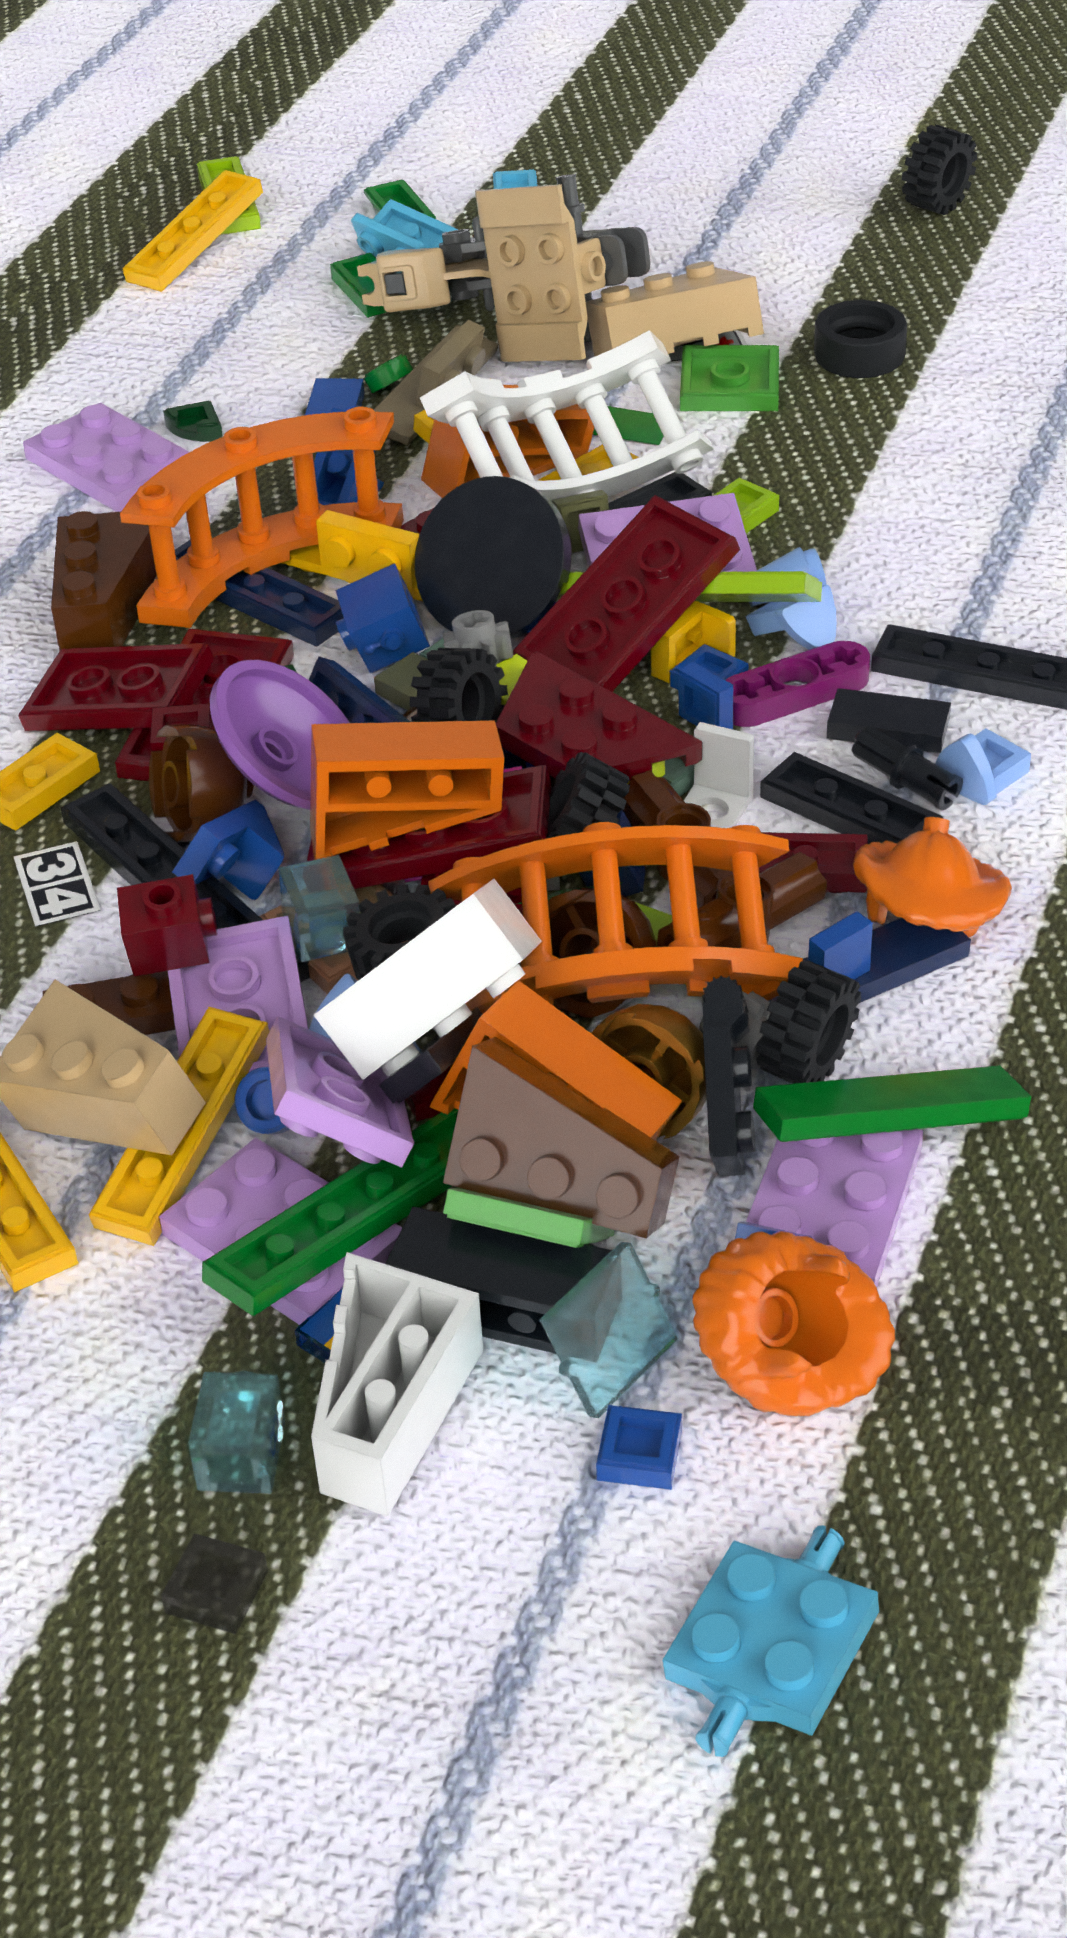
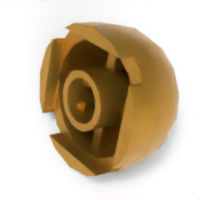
(665, 1049)

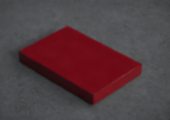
(114, 686)

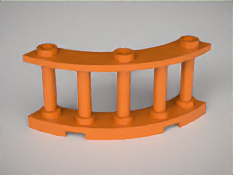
(199, 577)
(614, 967)

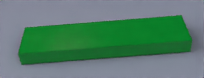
(891, 1103)

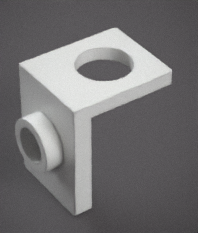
(724, 772)

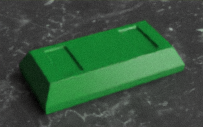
(399, 192)

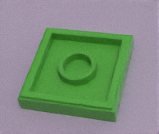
(729, 378)
(523, 1218)

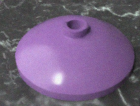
(265, 726)

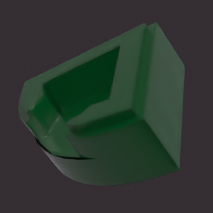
(194, 422)

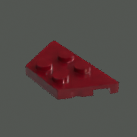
(563, 713)

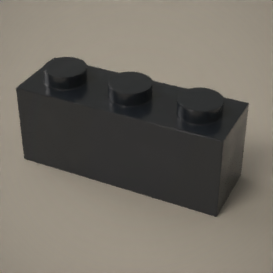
(512, 1273)

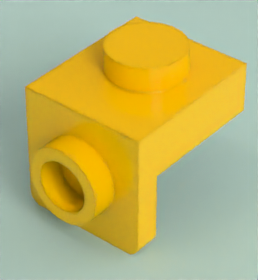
(695, 627)

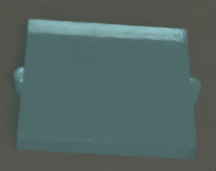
(609, 1329)

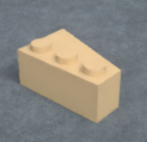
(676, 308)
(95, 1078)

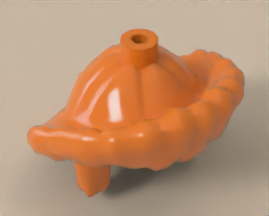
(930, 881)
(792, 1323)

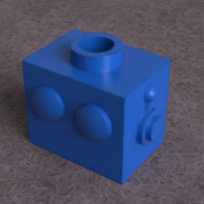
(380, 619)

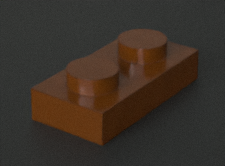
(138, 1001)

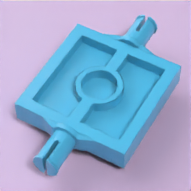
(771, 1638)

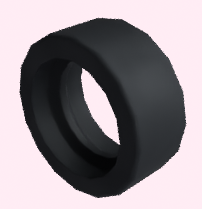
(860, 338)

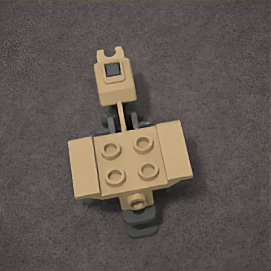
(527, 259)

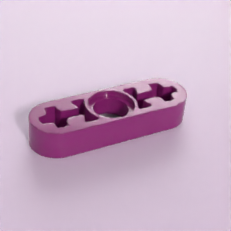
(763, 696)

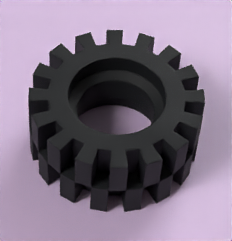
(939, 169)
(458, 686)
(585, 795)
(389, 922)
(808, 1024)

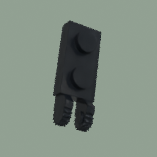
(726, 1070)

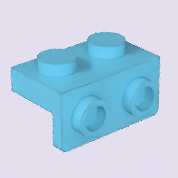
(398, 229)

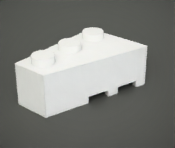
(430, 982)
(389, 1379)

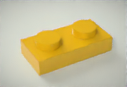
(43, 778)

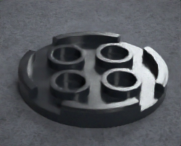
(493, 551)

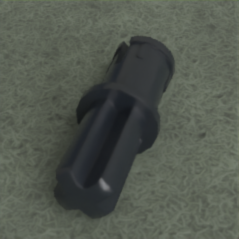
(906, 767)

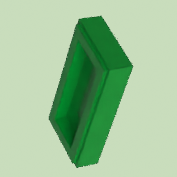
(346, 276)

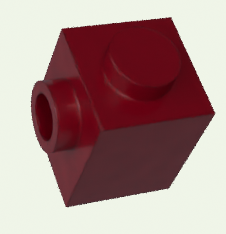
(165, 924)

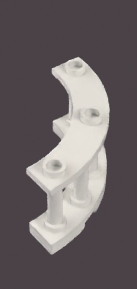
(477, 401)

